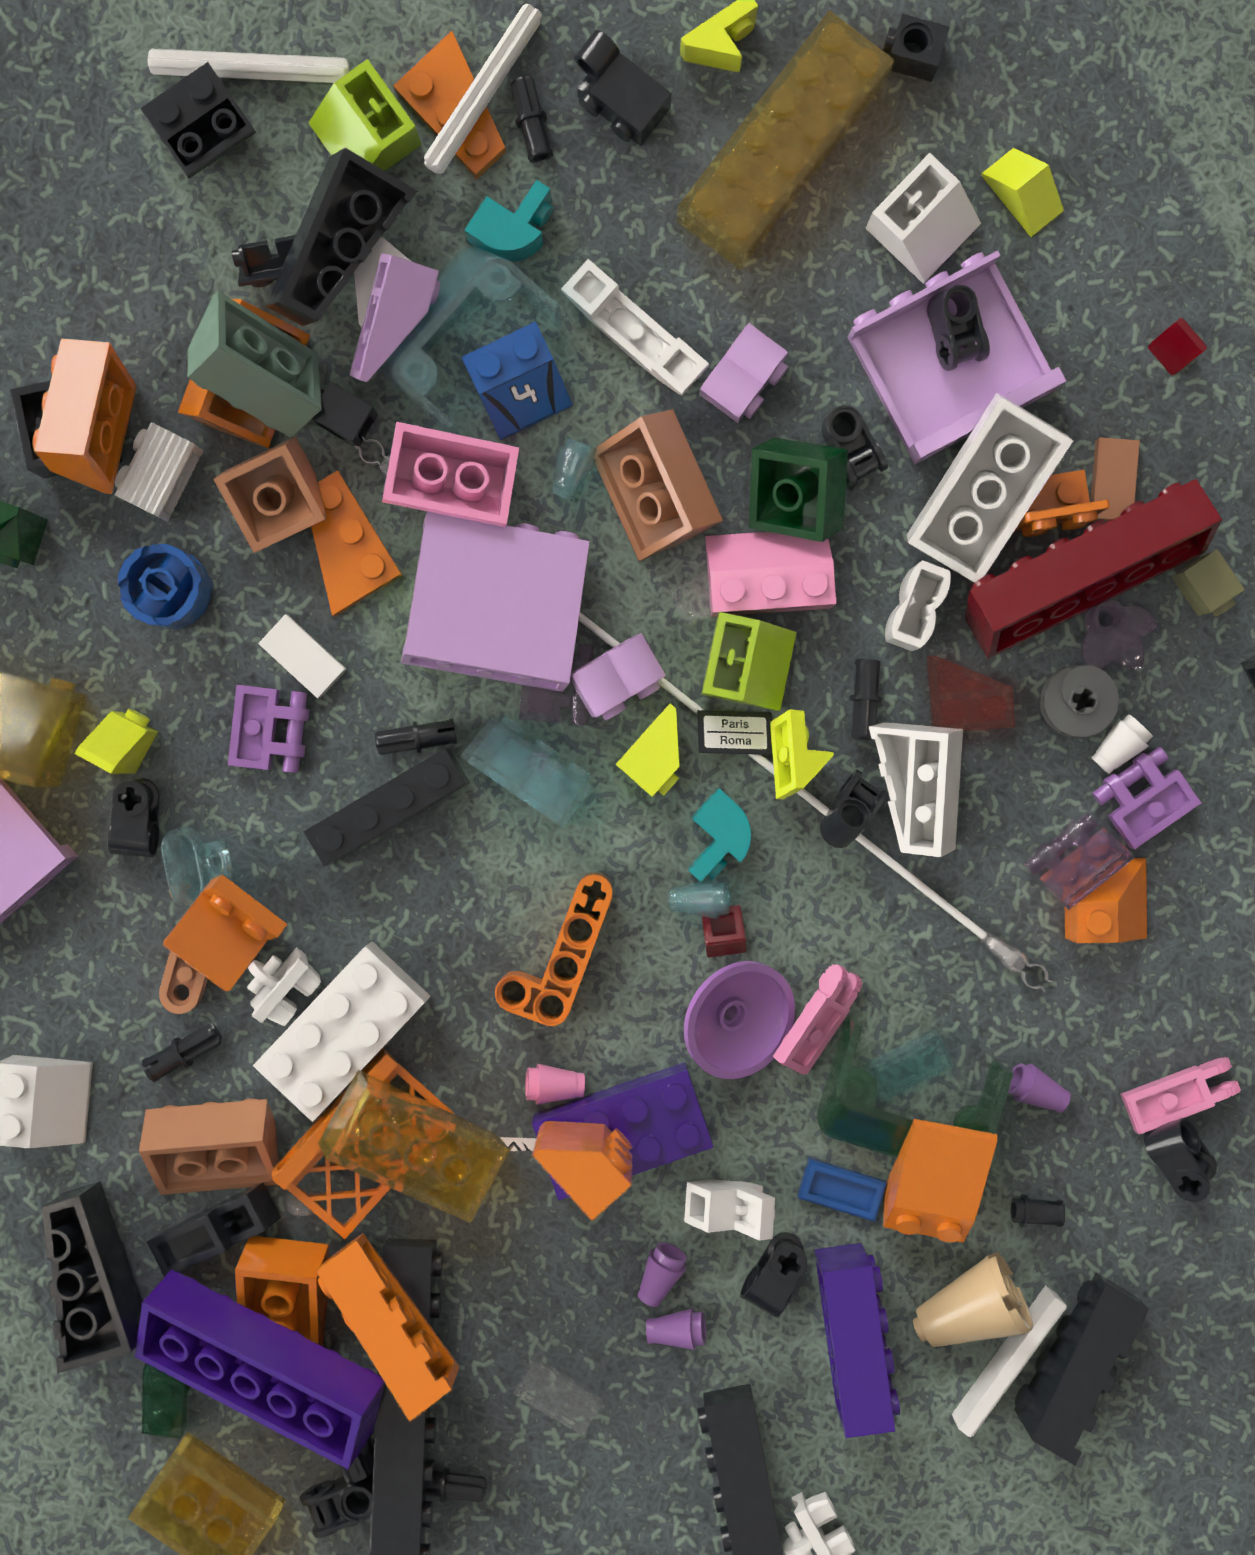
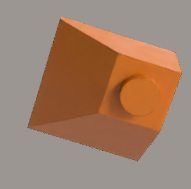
(1113, 910)

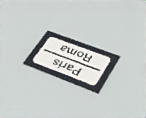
(734, 732)

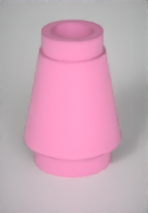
(553, 1084)

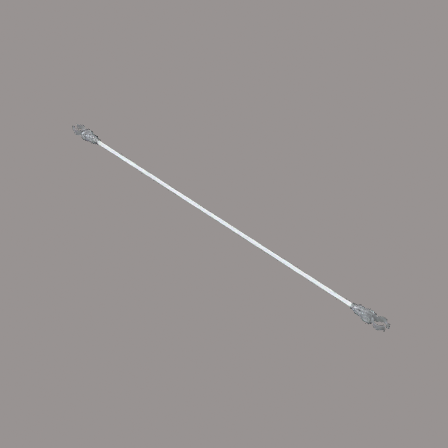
(1009, 956)

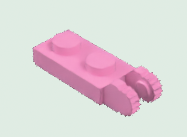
(819, 1019)
(1177, 1095)

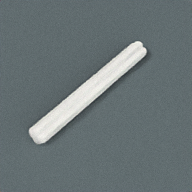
(249, 65)
(482, 89)

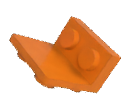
(1063, 502)
(223, 932)

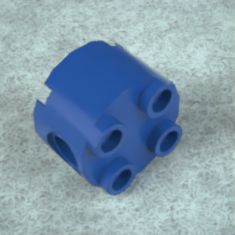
(164, 586)

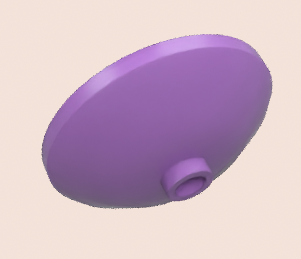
(751, 1029)

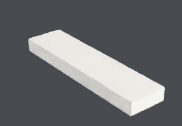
(1007, 1364)

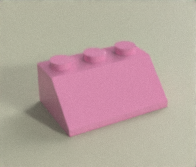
(450, 474)
(768, 573)

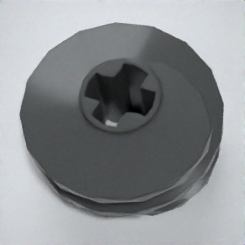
(1097, 691)

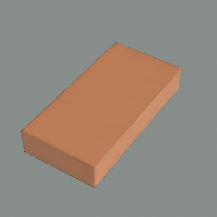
(1114, 474)

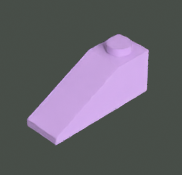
(395, 306)

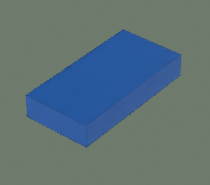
(841, 1189)

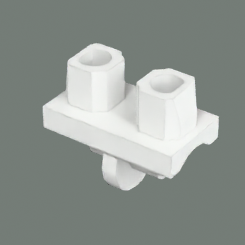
(271, 999)
(811, 1515)

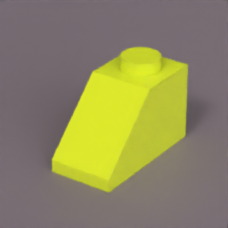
(118, 742)
(655, 755)

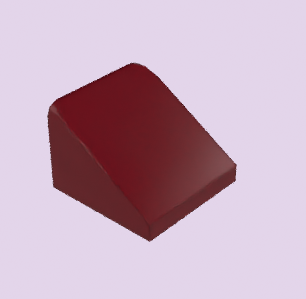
(1177, 346)
(725, 934)

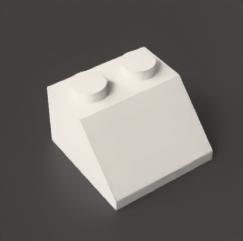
(43, 1101)

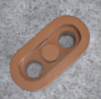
(180, 973)

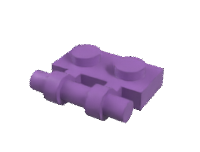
(255, 728)
(1153, 808)

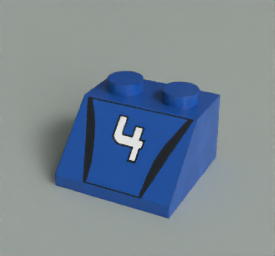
(517, 380)

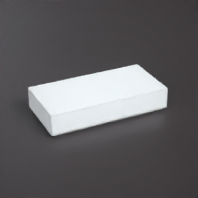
(302, 656)

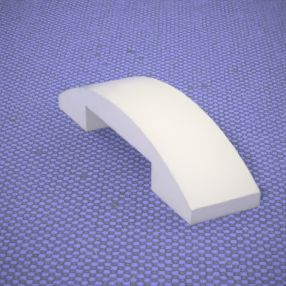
(633, 330)

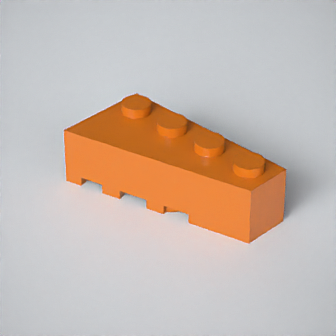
(388, 1326)

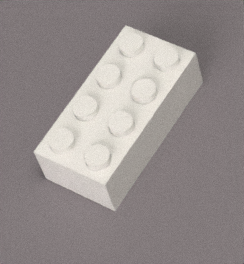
(988, 488)
(341, 1030)

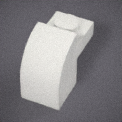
(730, 1206)

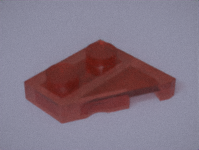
(967, 698)

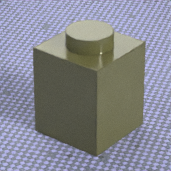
(1209, 584)

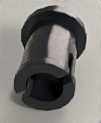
(1034, 1211)

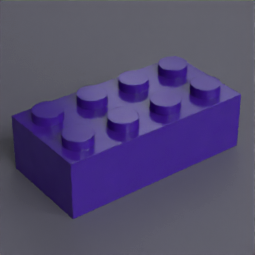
(653, 1112)
(857, 1340)

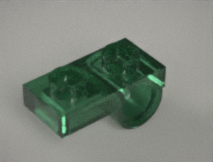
(163, 1404)

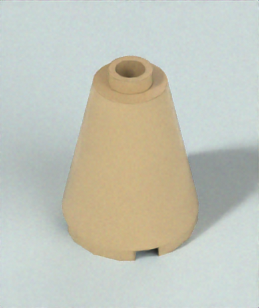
(975, 1307)

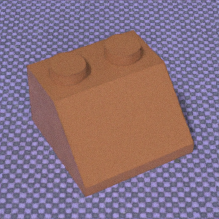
(273, 494)

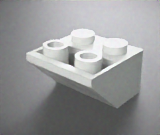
(924, 218)

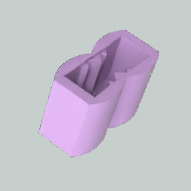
(744, 373)
(618, 676)

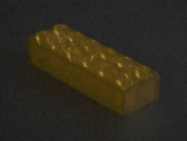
(784, 140)

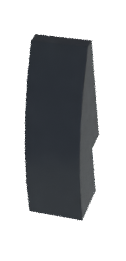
(214, 1230)

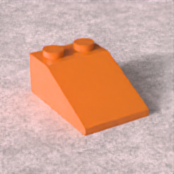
(938, 1181)
(282, 1283)

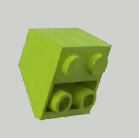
(365, 119)
(748, 661)

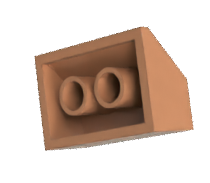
(656, 484)
(210, 1146)

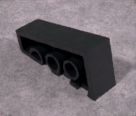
(337, 234)
(91, 1279)
(1079, 1366)

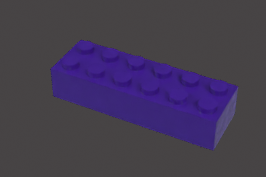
(259, 1368)

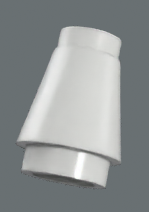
(1121, 744)

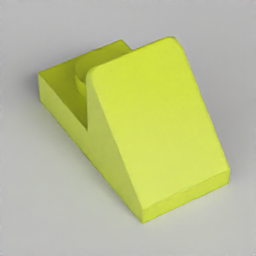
(711, 41)
(791, 760)

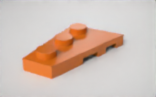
(433, 93)
(349, 548)

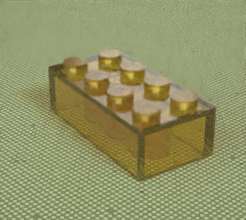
(413, 1146)

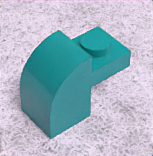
(509, 233)
(730, 831)

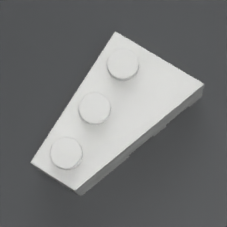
(922, 783)

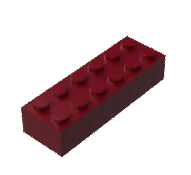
(1091, 567)

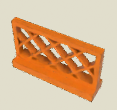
(306, 1153)

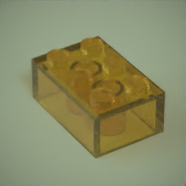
(206, 1504)

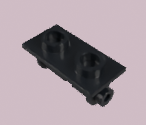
(257, 263)

